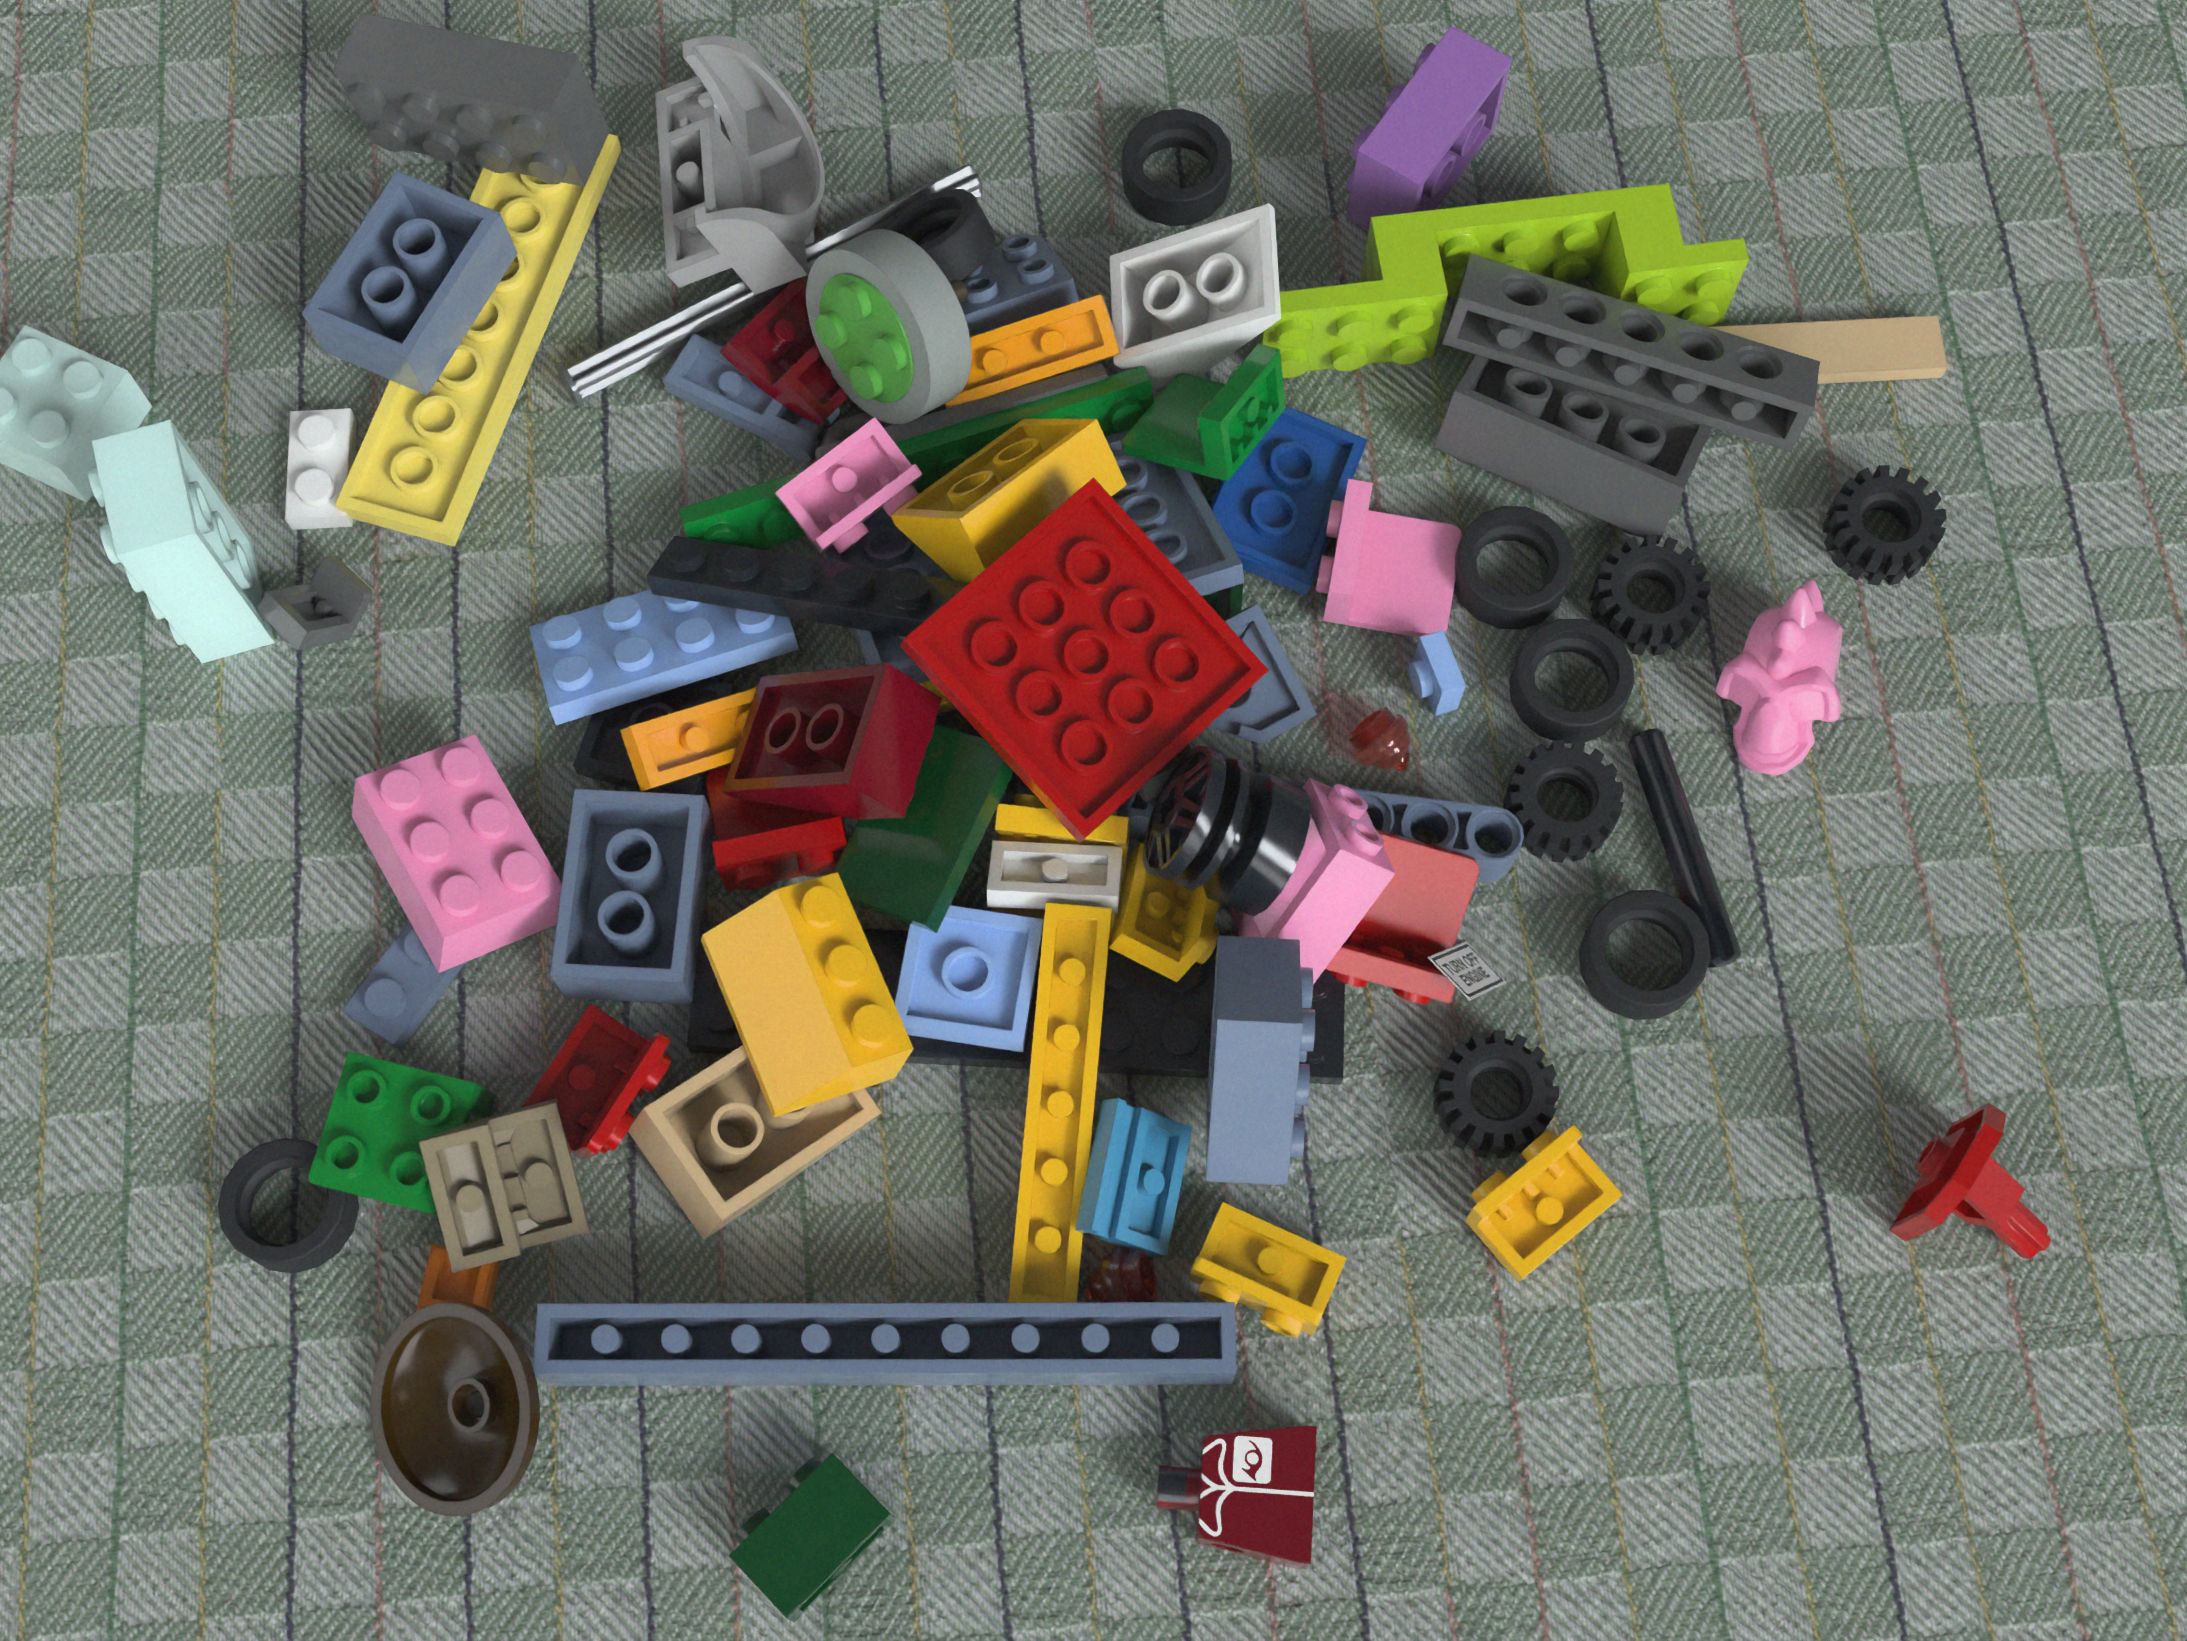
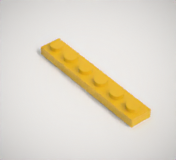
(1060, 1103)

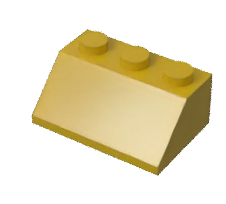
(1006, 492)
(807, 995)

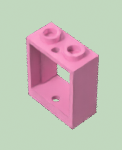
(1333, 881)

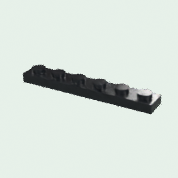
(798, 586)

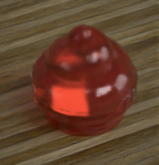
(1382, 740)
(1123, 1278)

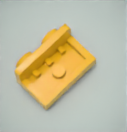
(1162, 922)
(1541, 1203)
(1266, 1271)

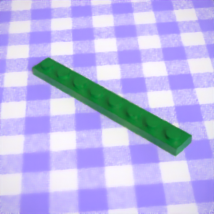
(760, 520)

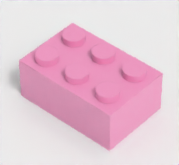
(456, 852)

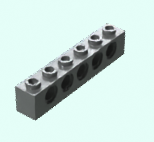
(1632, 353)

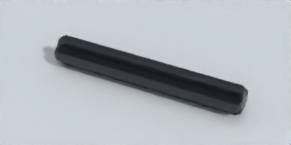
(1683, 843)

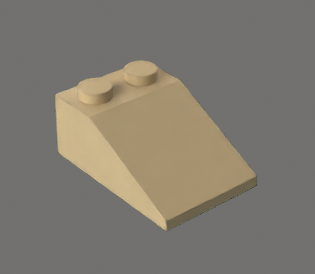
(725, 1149)

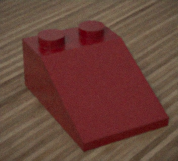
(835, 741)

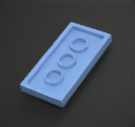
(646, 648)

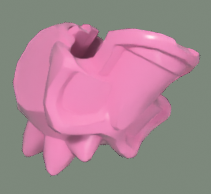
(1784, 682)

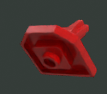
(1969, 1183)

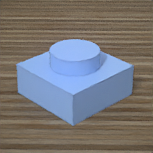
(1436, 673)

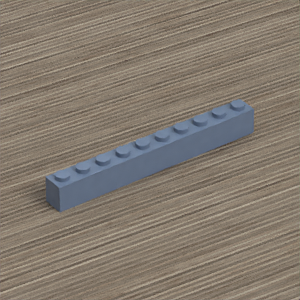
(885, 1344)

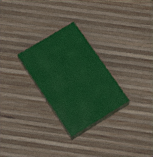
(918, 861)

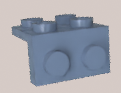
(1016, 284)

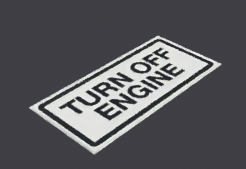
(1467, 970)

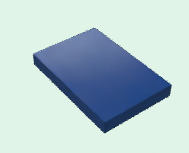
(1283, 495)

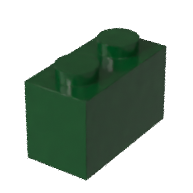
(809, 1535)

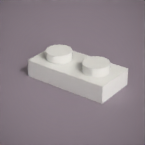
(318, 464)
(1037, 873)

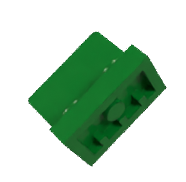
(1210, 423)
(377, 1125)

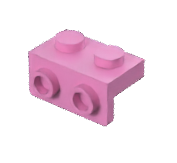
(849, 487)

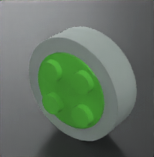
(889, 325)

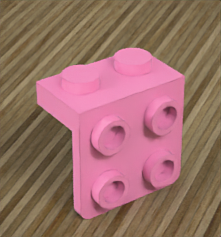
(1387, 568)

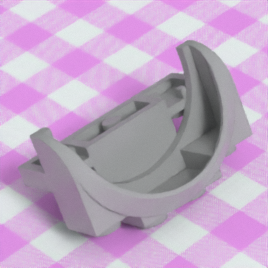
(742, 199)

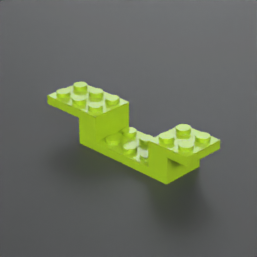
(1418, 259)

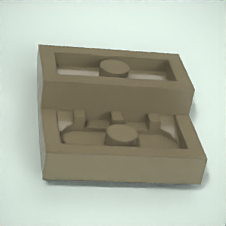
(504, 1185)

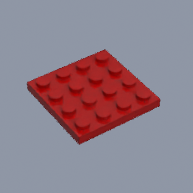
(1084, 659)

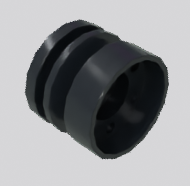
(1227, 831)

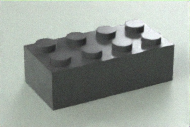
(473, 99)

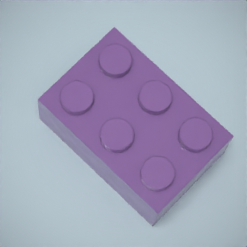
(1428, 129)

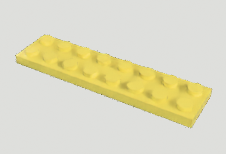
(434, 449)

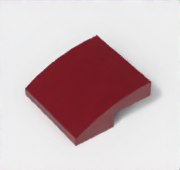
(783, 358)

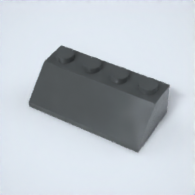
(1573, 444)

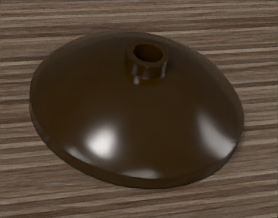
(455, 1408)

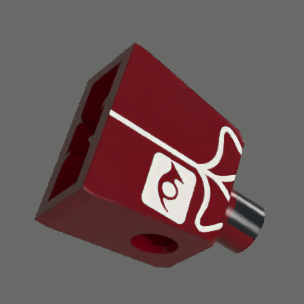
(1250, 1493)

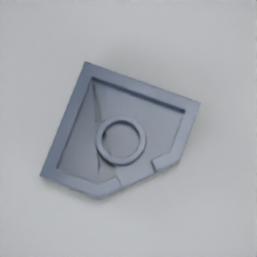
(1277, 698)

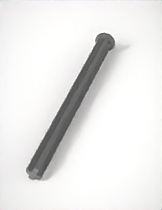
(728, 302)

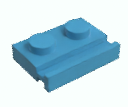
(1134, 1178)

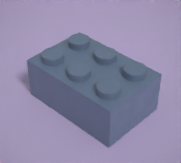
(411, 282)
(632, 896)
(1255, 1060)

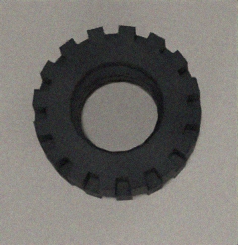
(1583, 772)

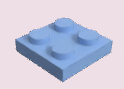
(971, 978)

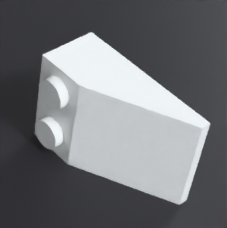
(1195, 295)

